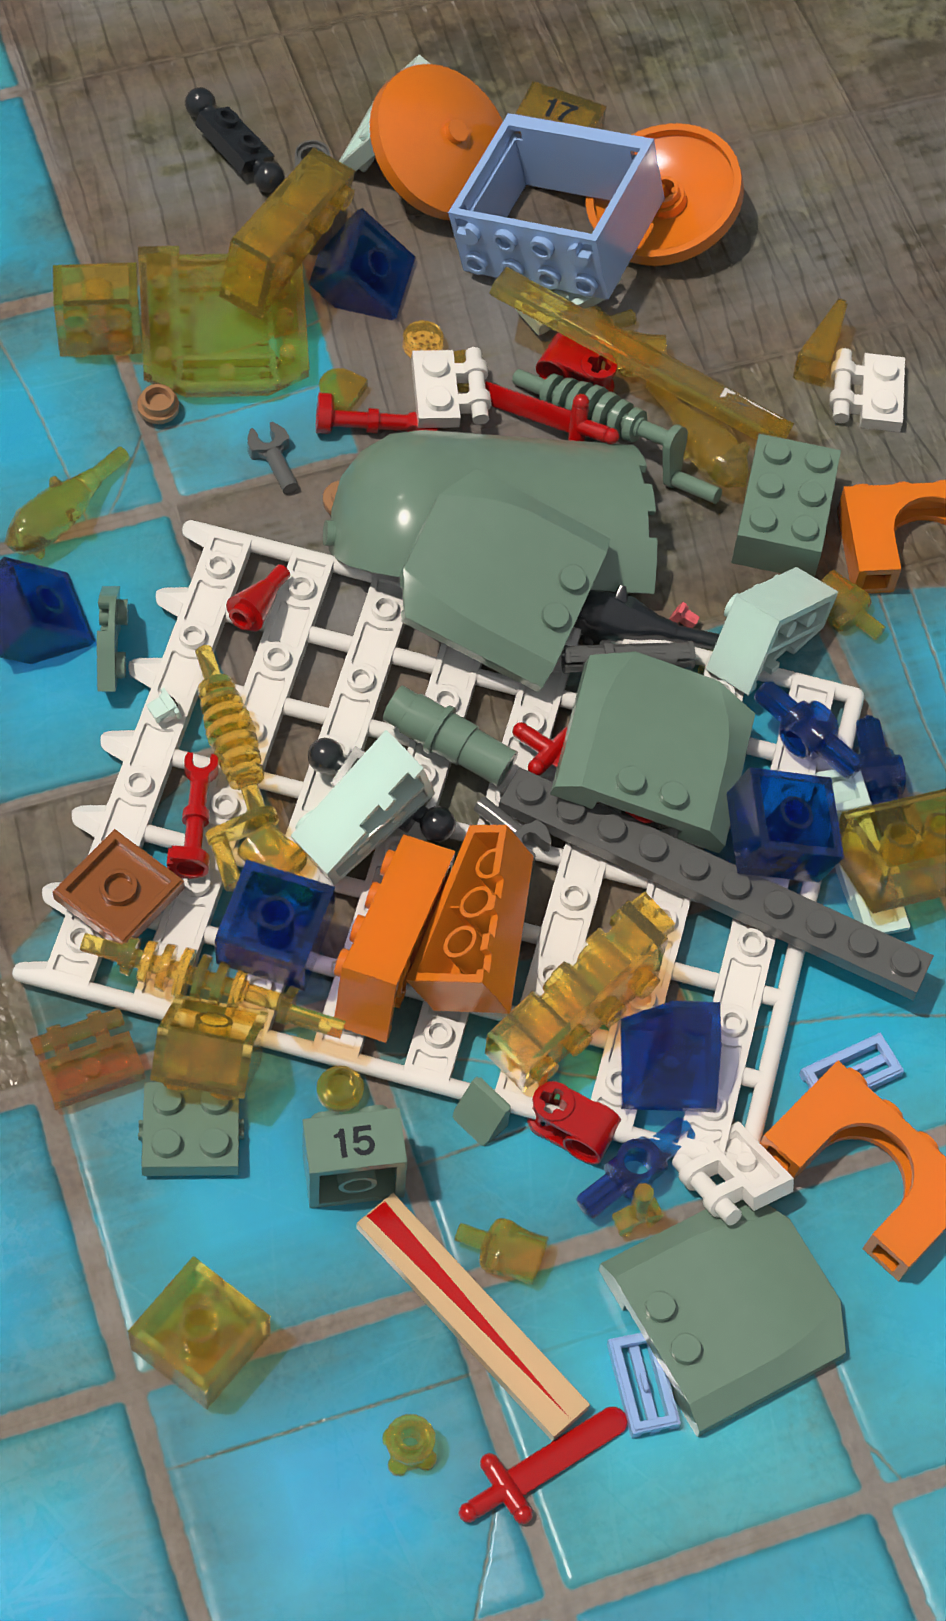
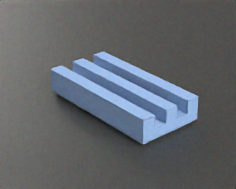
(894, 1070)
(652, 1423)

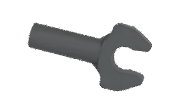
(273, 454)
(533, 831)

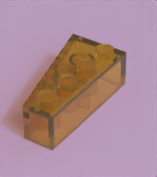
(284, 232)
(579, 999)

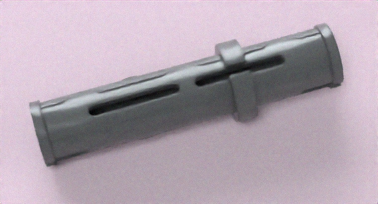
(674, 653)

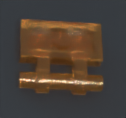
(91, 1068)

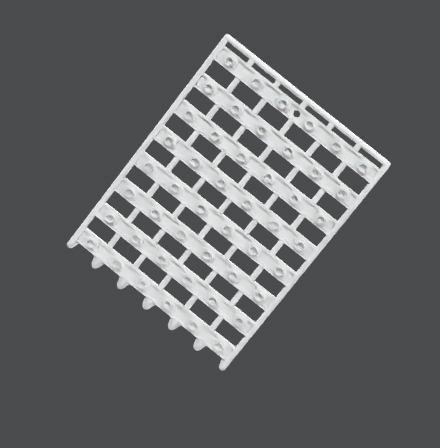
(349, 720)

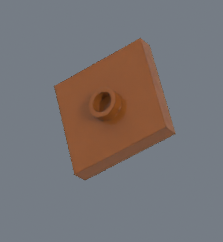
(118, 889)

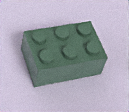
(786, 505)

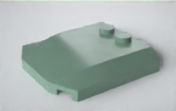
(500, 577)
(655, 745)
(729, 1310)

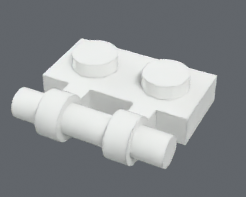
(881, 390)
(437, 392)
(753, 1177)

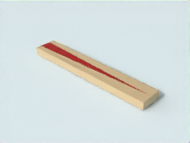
(473, 1317)

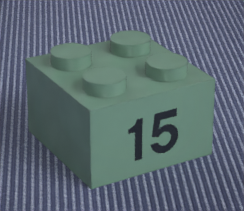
(354, 1156)

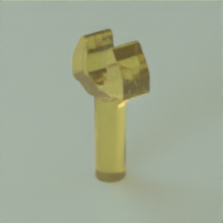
(642, 1209)

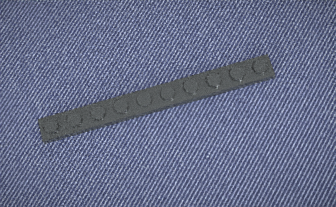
(719, 886)

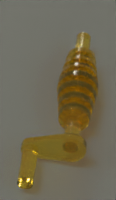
(236, 745)
(201, 978)

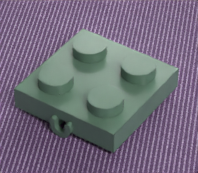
(189, 1133)

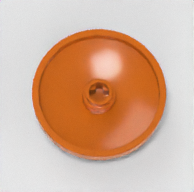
(431, 134)
(700, 193)

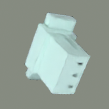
(163, 707)

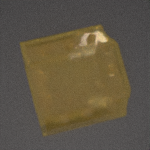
(206, 343)

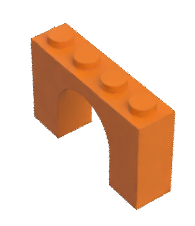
(868, 522)
(845, 1108)

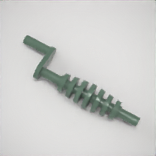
(628, 420)

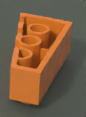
(477, 926)
(389, 936)

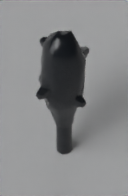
(624, 617)

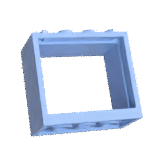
(568, 161)

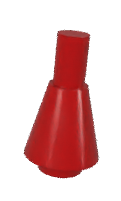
(251, 606)

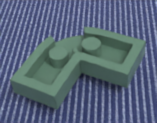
(110, 662)

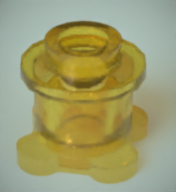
(410, 1457)

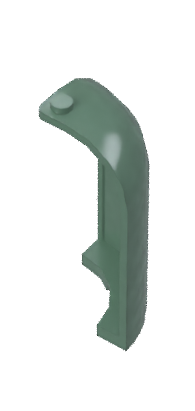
(398, 478)

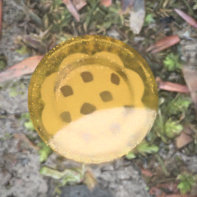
(422, 336)

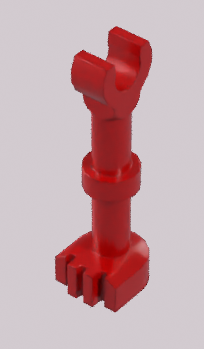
(372, 420)
(191, 859)

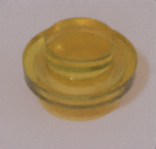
(340, 1089)

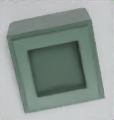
(482, 1112)

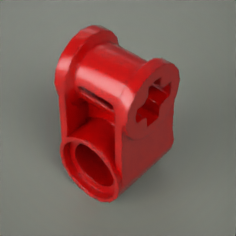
(577, 362)
(583, 1126)

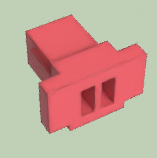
(684, 616)

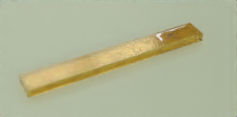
(638, 356)

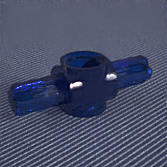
(809, 729)
(882, 768)
(620, 1181)

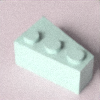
(768, 622)
(363, 808)

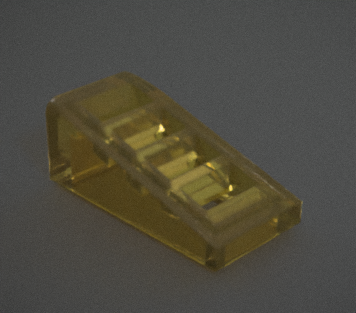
(817, 353)

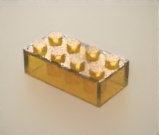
(896, 850)

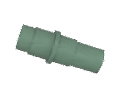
(449, 735)

